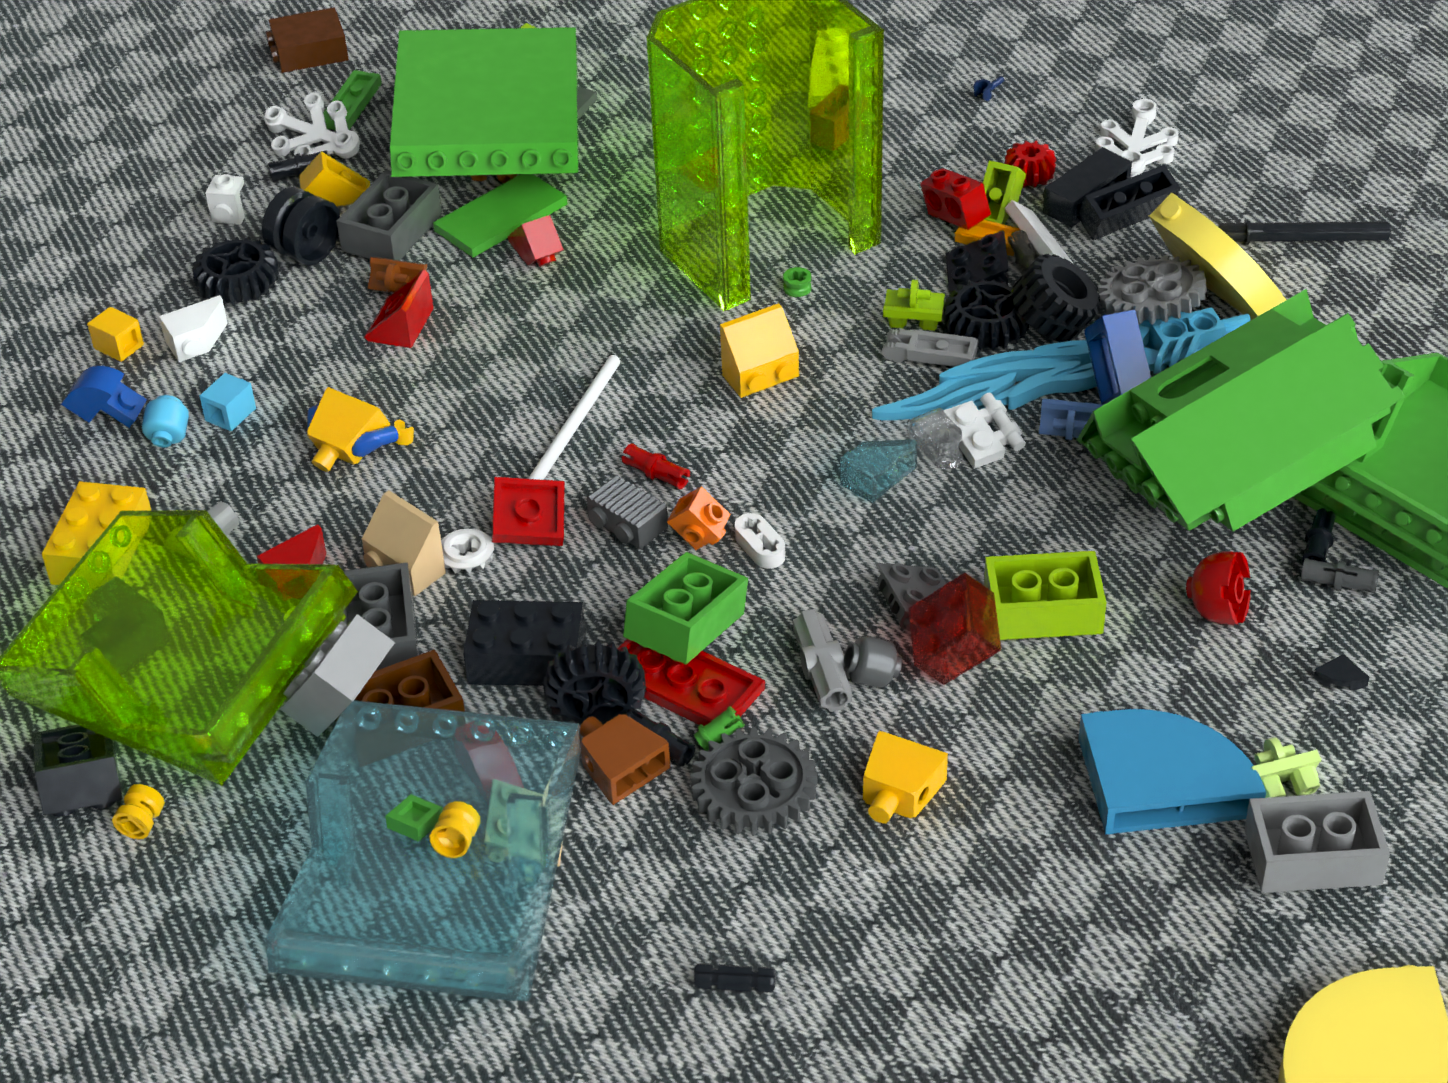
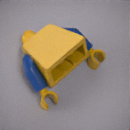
(350, 429)

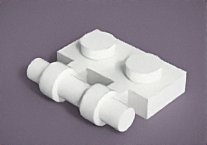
(978, 440)

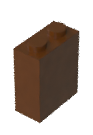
(307, 40)

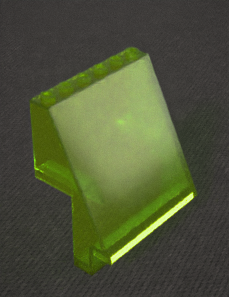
(174, 640)

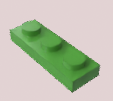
(355, 96)

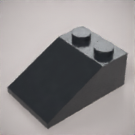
(75, 770)

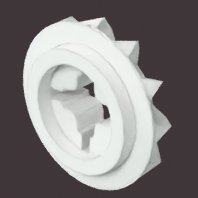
(460, 542)

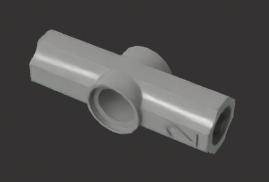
(822, 660)

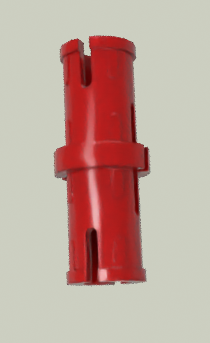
(655, 466)

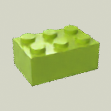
(1047, 594)

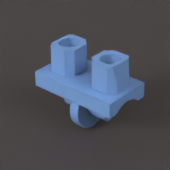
(1064, 417)

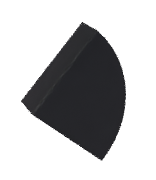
(1341, 672)

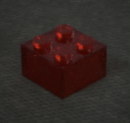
(954, 629)

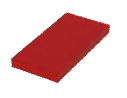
(698, 688)

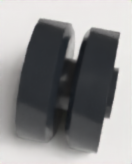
(301, 225)

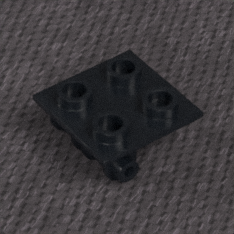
(978, 260)

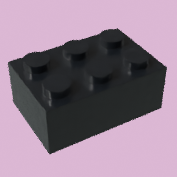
(518, 638)

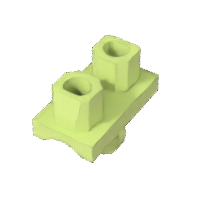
(1281, 764)

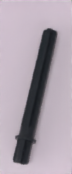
(1306, 231)

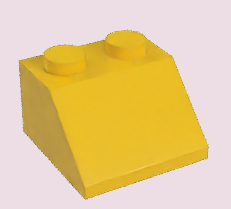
(758, 351)

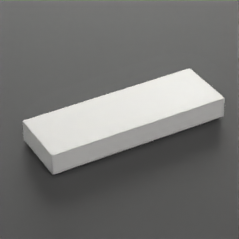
(1036, 231)

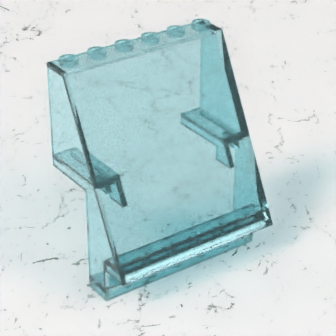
(392, 906)

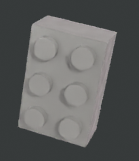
(335, 674)
(1316, 842)

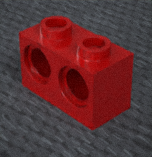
(955, 198)

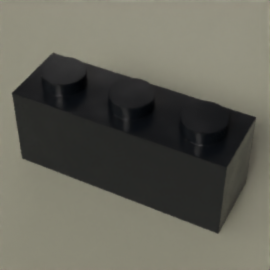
(1097, 171)
(1126, 202)

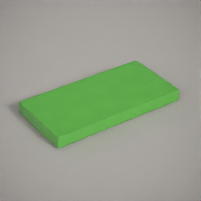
(499, 213)

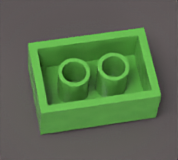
(685, 607)

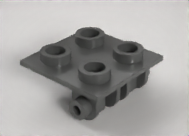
(906, 586)

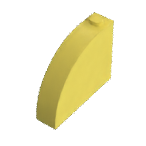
(1225, 264)
(1371, 1030)

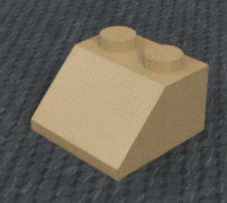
(404, 535)

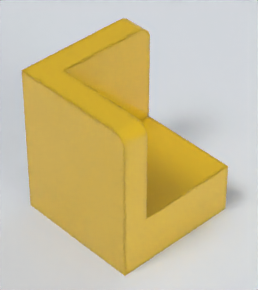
(115, 334)

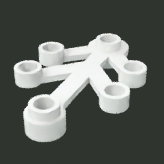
(1143, 114)
(342, 143)

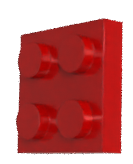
(528, 511)

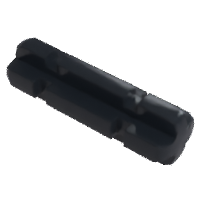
(734, 977)

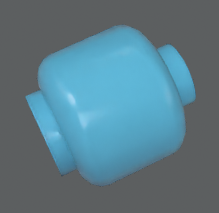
(165, 421)

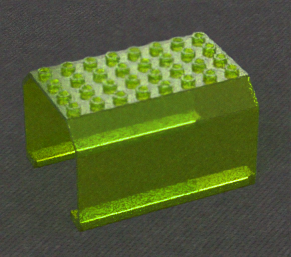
(758, 102)

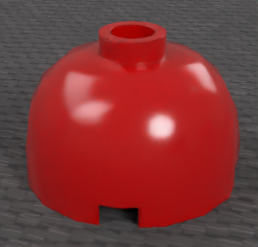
(1219, 588)

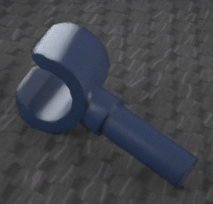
(986, 87)

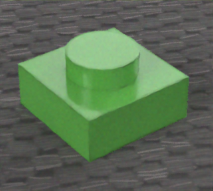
(413, 817)

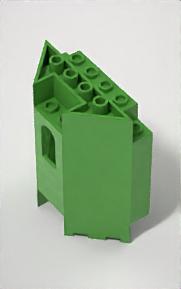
(1246, 418)

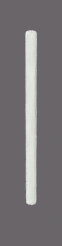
(575, 418)

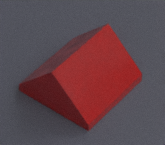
(403, 313)

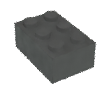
(389, 217)
(388, 605)

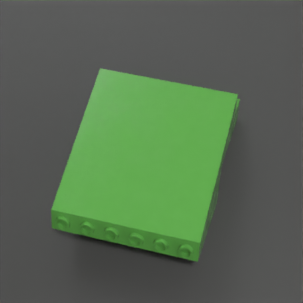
(485, 102)
(1400, 487)

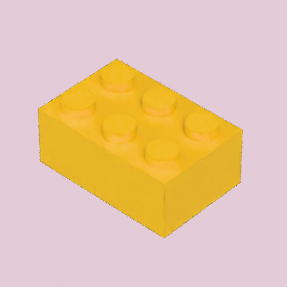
(84, 520)

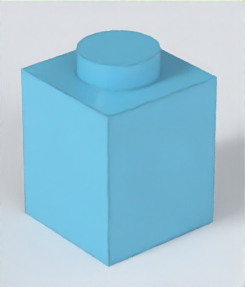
(227, 401)

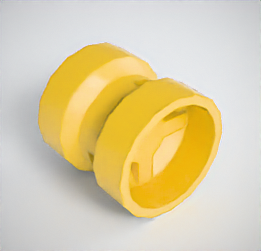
(137, 814)
(455, 829)

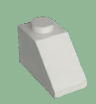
(194, 328)

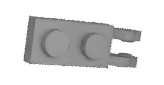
(929, 347)

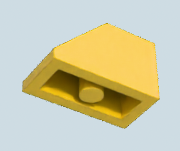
(332, 181)

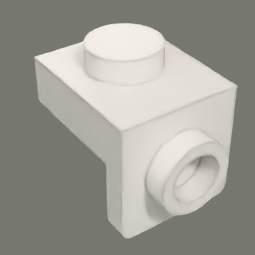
(225, 199)

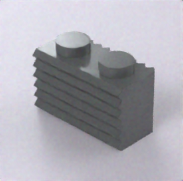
(627, 512)

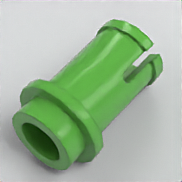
(725, 723)

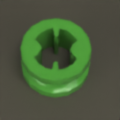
(797, 282)

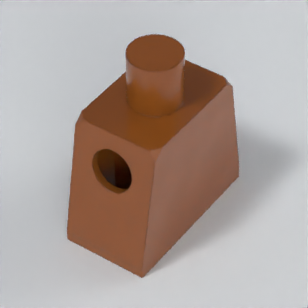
(622, 755)

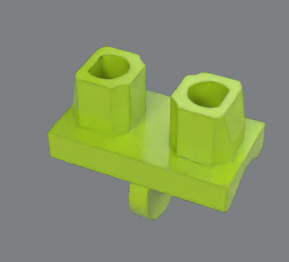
(913, 304)

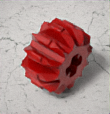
(1034, 160)

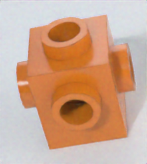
(699, 518)

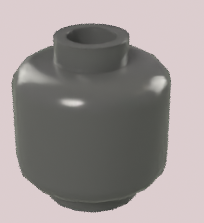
(872, 661)

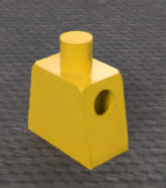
(901, 777)

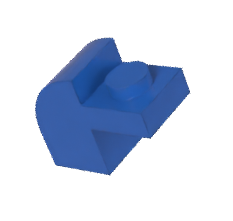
(101, 389)

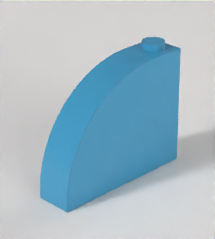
(1163, 771)

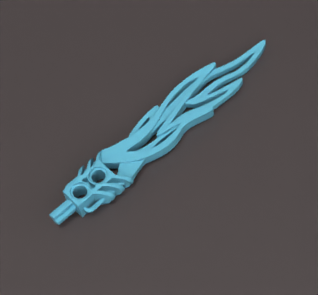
(1058, 366)

